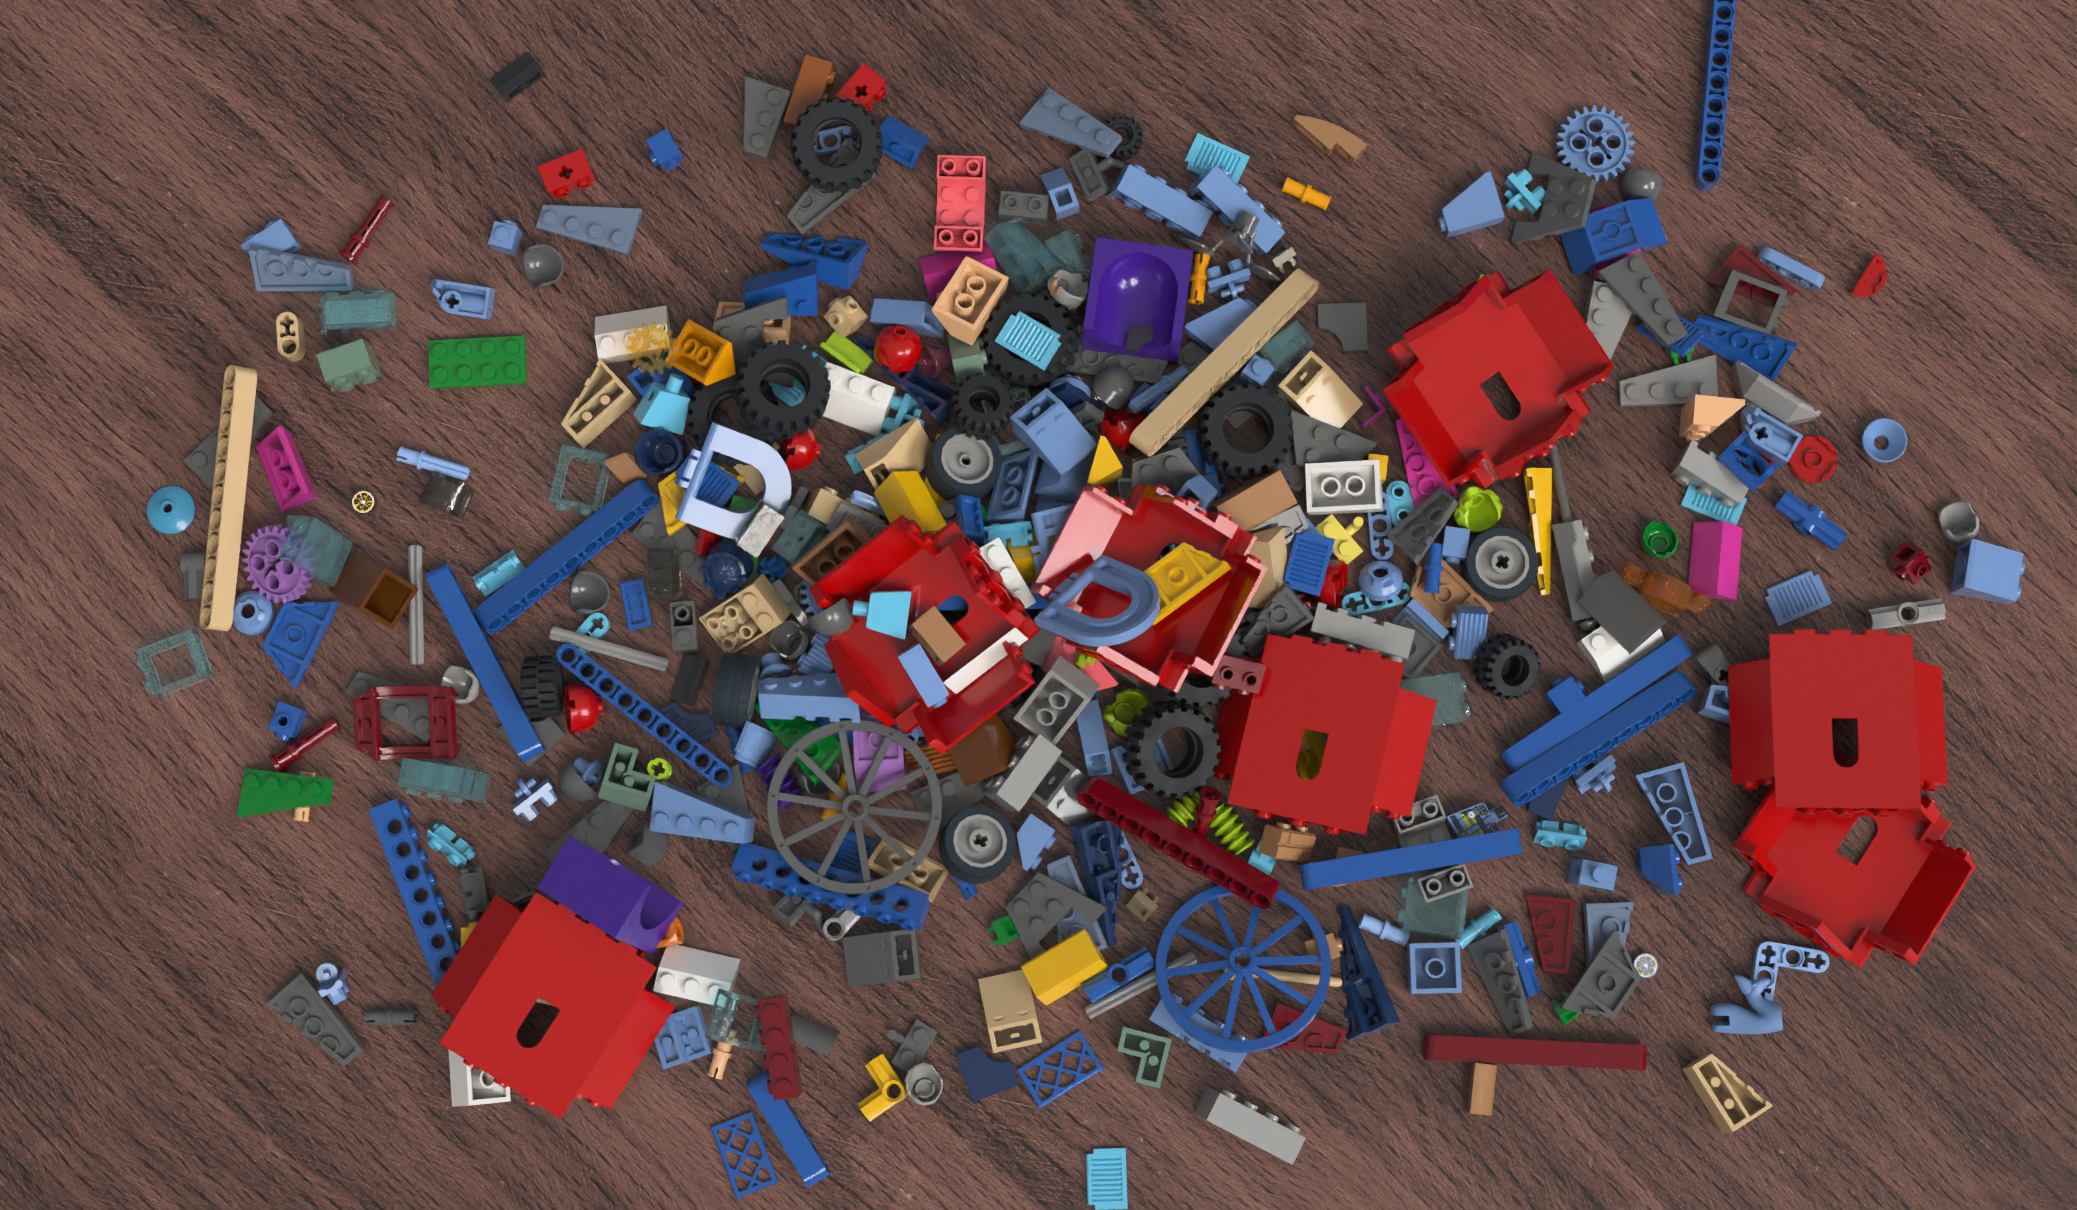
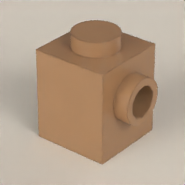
(1334, 946)

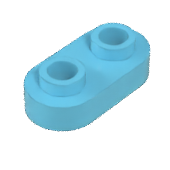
(1399, 504)

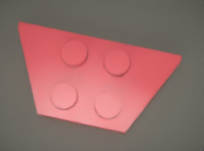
(1096, 672)

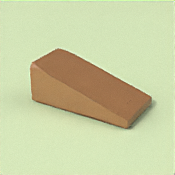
(625, 468)

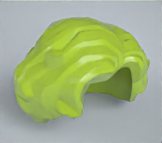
(1477, 509)
(1124, 709)

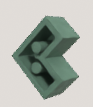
(967, 358)
(622, 783)
(1151, 1049)

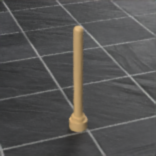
(1296, 977)

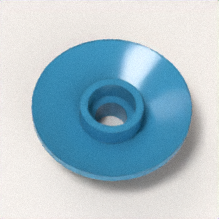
(182, 510)

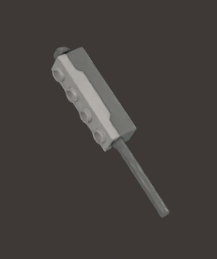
(1571, 552)

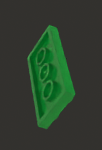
(477, 362)

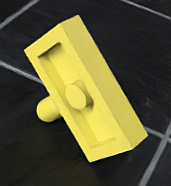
(1344, 546)

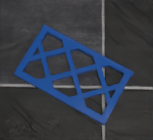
(1040, 1061)
(764, 1161)

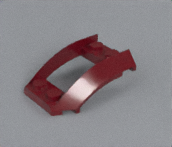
(441, 723)

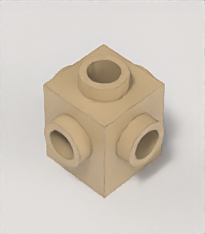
(845, 316)

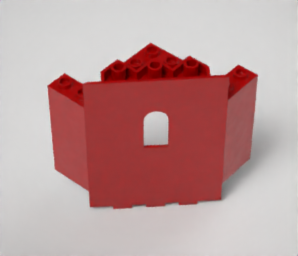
(1486, 329)
(1136, 535)
(933, 571)
(1786, 714)
(1371, 744)
(1882, 903)
(587, 974)

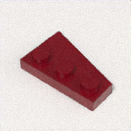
(1747, 262)
(1553, 930)
(1316, 1037)

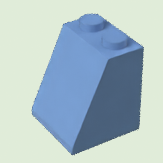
(1987, 572)

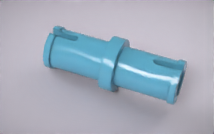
(1479, 926)

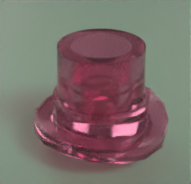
(935, 361)

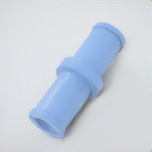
(1383, 929)

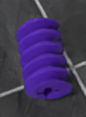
(768, 769)

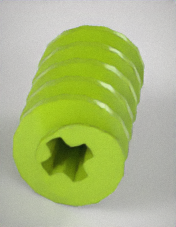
(1184, 811)
(1230, 830)

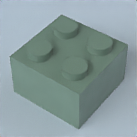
(349, 365)

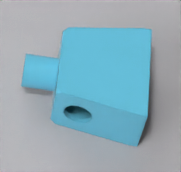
(664, 405)
(885, 611)

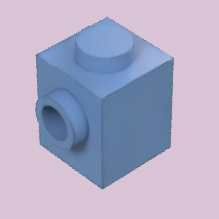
(505, 237)
(1257, 372)
(1454, 544)

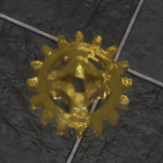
(648, 338)

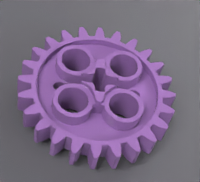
(284, 582)

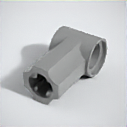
(845, 919)

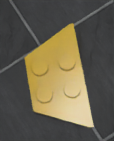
(671, 497)
(1183, 575)

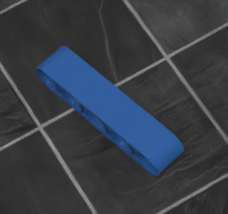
(788, 1131)

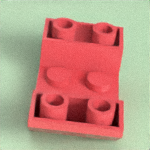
(960, 203)

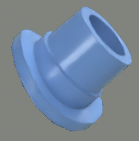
(774, 667)
(590, 771)

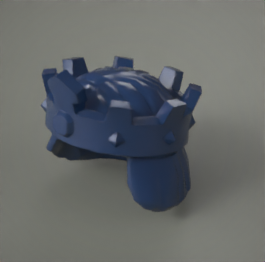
(659, 451)
(726, 568)

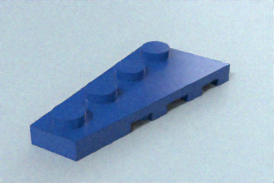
(1754, 348)

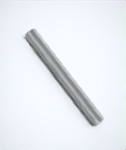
(416, 633)
(609, 648)
(1135, 987)

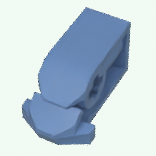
(473, 299)
(1776, 439)

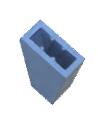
(1472, 209)
(913, 314)
(1218, 324)
(923, 675)
(1094, 740)

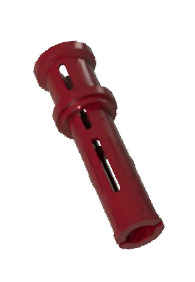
(358, 240)
(295, 750)
(1205, 810)

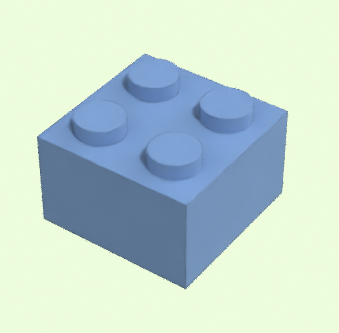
(1434, 968)

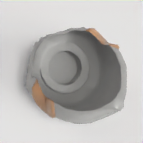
(1068, 288)

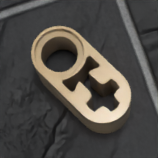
(285, 339)

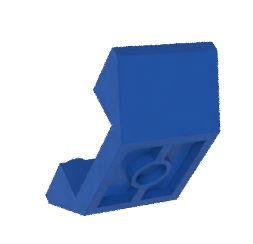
(1613, 234)

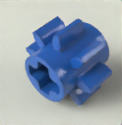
(773, 569)

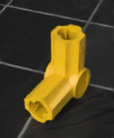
(881, 1099)

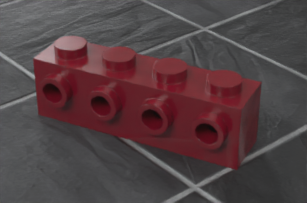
(779, 1047)

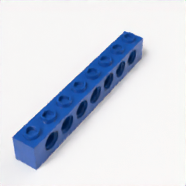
(383, 817)
(751, 856)

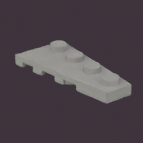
(1670, 385)

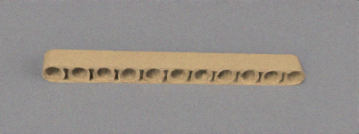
(1223, 362)
(228, 498)

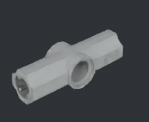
(1919, 613)

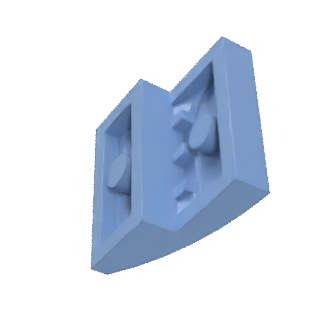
(1131, 787)
(683, 1038)

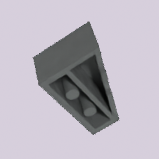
(763, 118)

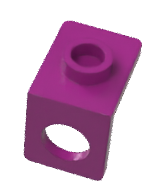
(1376, 401)

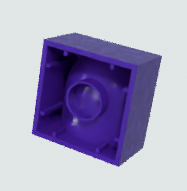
(1137, 288)
(610, 895)

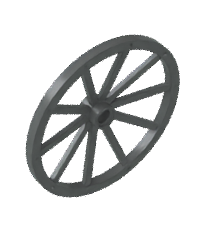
(890, 735)

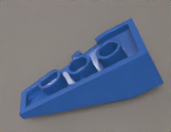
(837, 260)

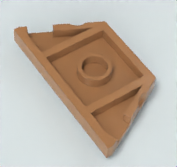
(1452, 589)

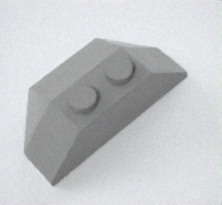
(1770, 397)

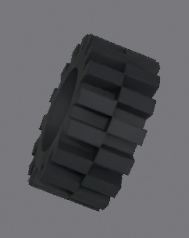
(1134, 130)

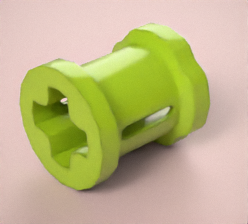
(657, 762)

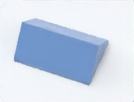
(1068, 485)
(1013, 489)

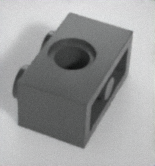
(1024, 208)

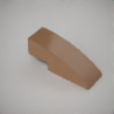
(1330, 137)

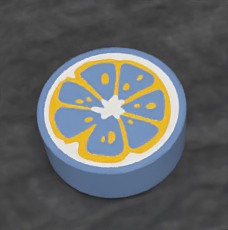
(1645, 964)

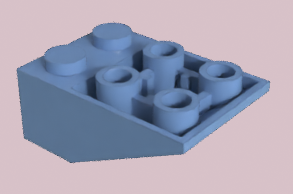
(1052, 432)

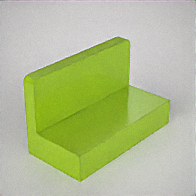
(846, 353)

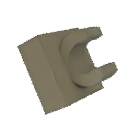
(1280, 255)
(1142, 905)

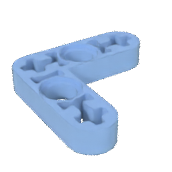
(1779, 959)

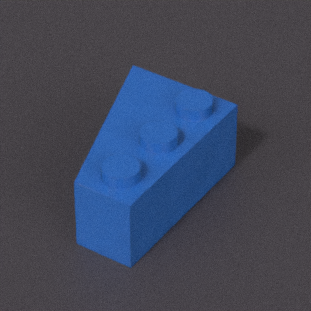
(798, 283)

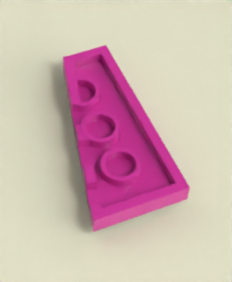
(1420, 472)

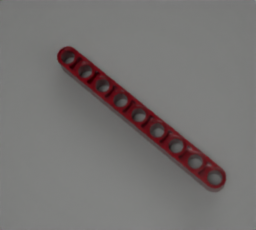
(1178, 842)
(1535, 1052)

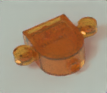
(1665, 591)

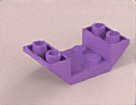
(865, 751)

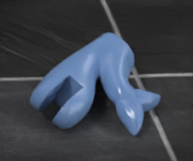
(1742, 1021)

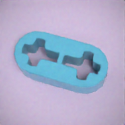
(588, 625)

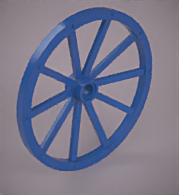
(1225, 1043)

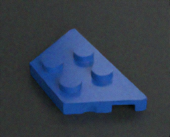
(297, 636)

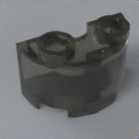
(445, 495)

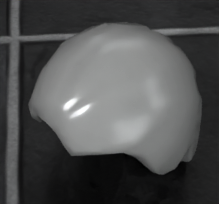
(1958, 521)
(463, 681)
(923, 1084)

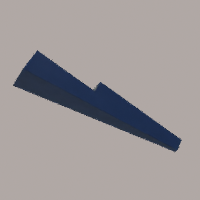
(926, 392)
(1099, 854)
(1367, 998)

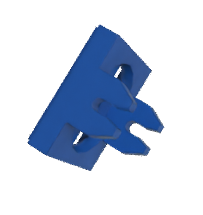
(1749, 476)

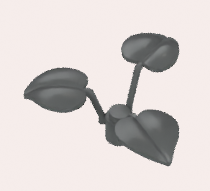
(1243, 229)

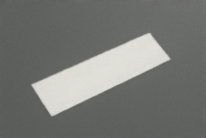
(983, 661)

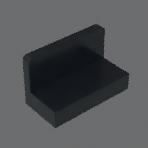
(518, 77)
(690, 680)

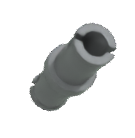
(391, 1017)

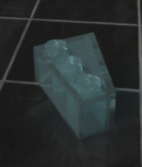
(1022, 256)
(356, 311)
(443, 780)

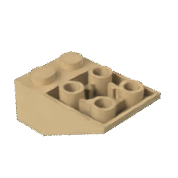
(1319, 392)
(898, 451)
(745, 615)
(1009, 1011)

